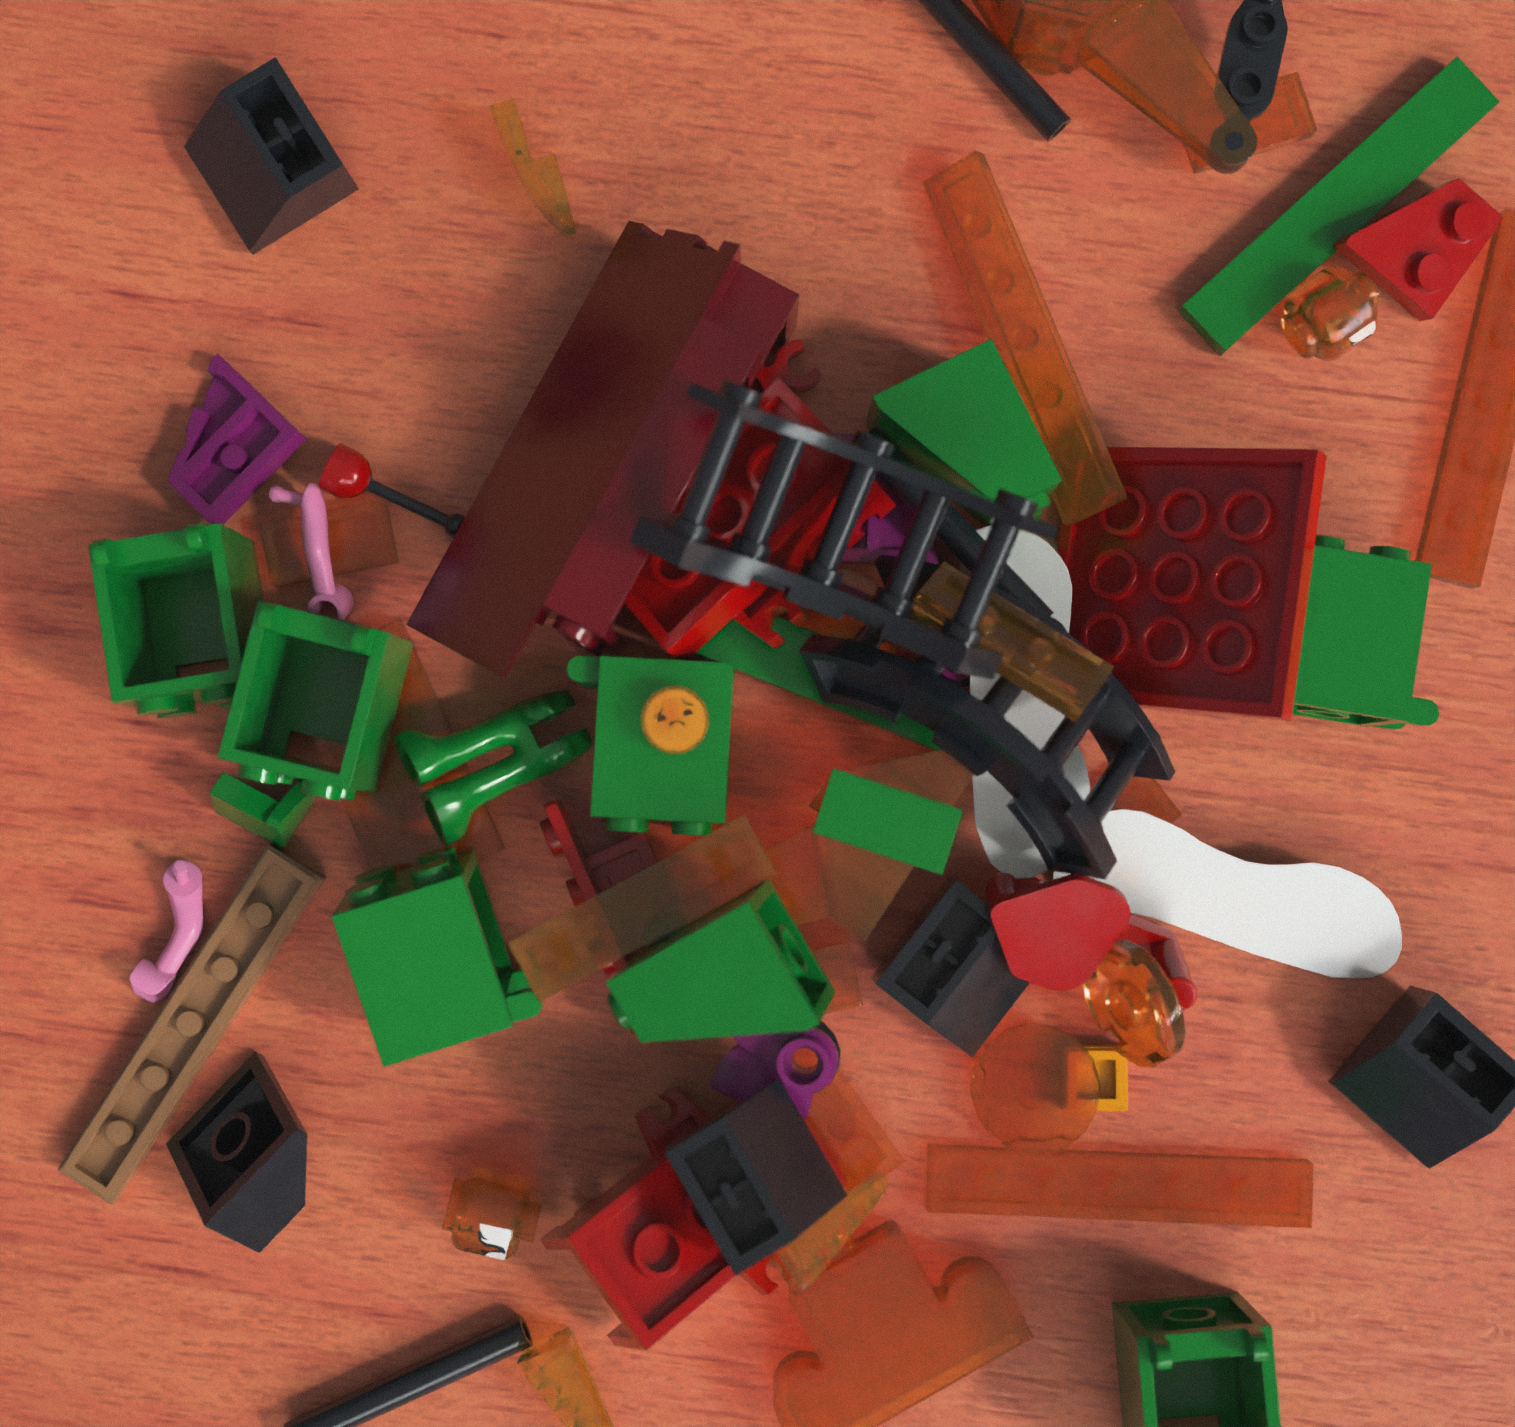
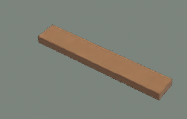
(191, 1024)

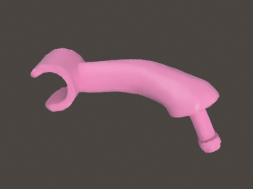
(316, 549)
(185, 894)

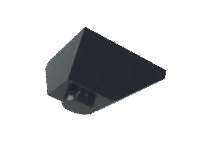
(244, 1157)

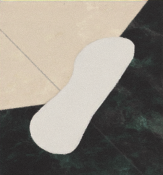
(1000, 832)
(1283, 912)

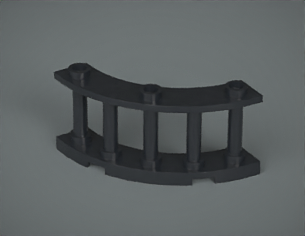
(817, 584)
(982, 740)

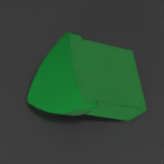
(259, 812)

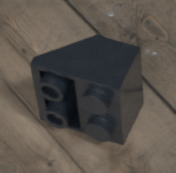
(267, 157)
(952, 969)
(1429, 1078)
(755, 1175)

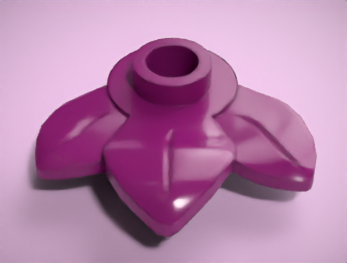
(766, 1057)

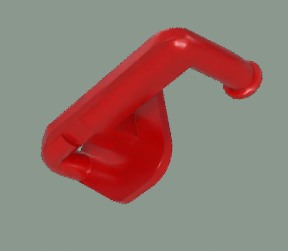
(1065, 927)

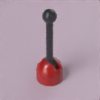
(350, 475)

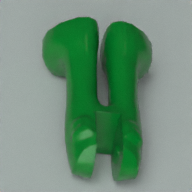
(454, 802)

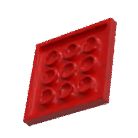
(1200, 576)

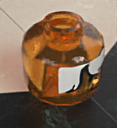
(1330, 313)
(491, 1213)

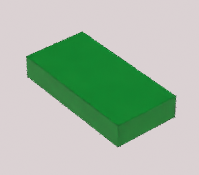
(887, 821)

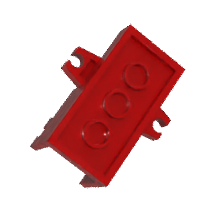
(690, 607)
(648, 1240)

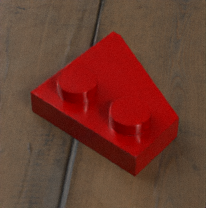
(1423, 246)

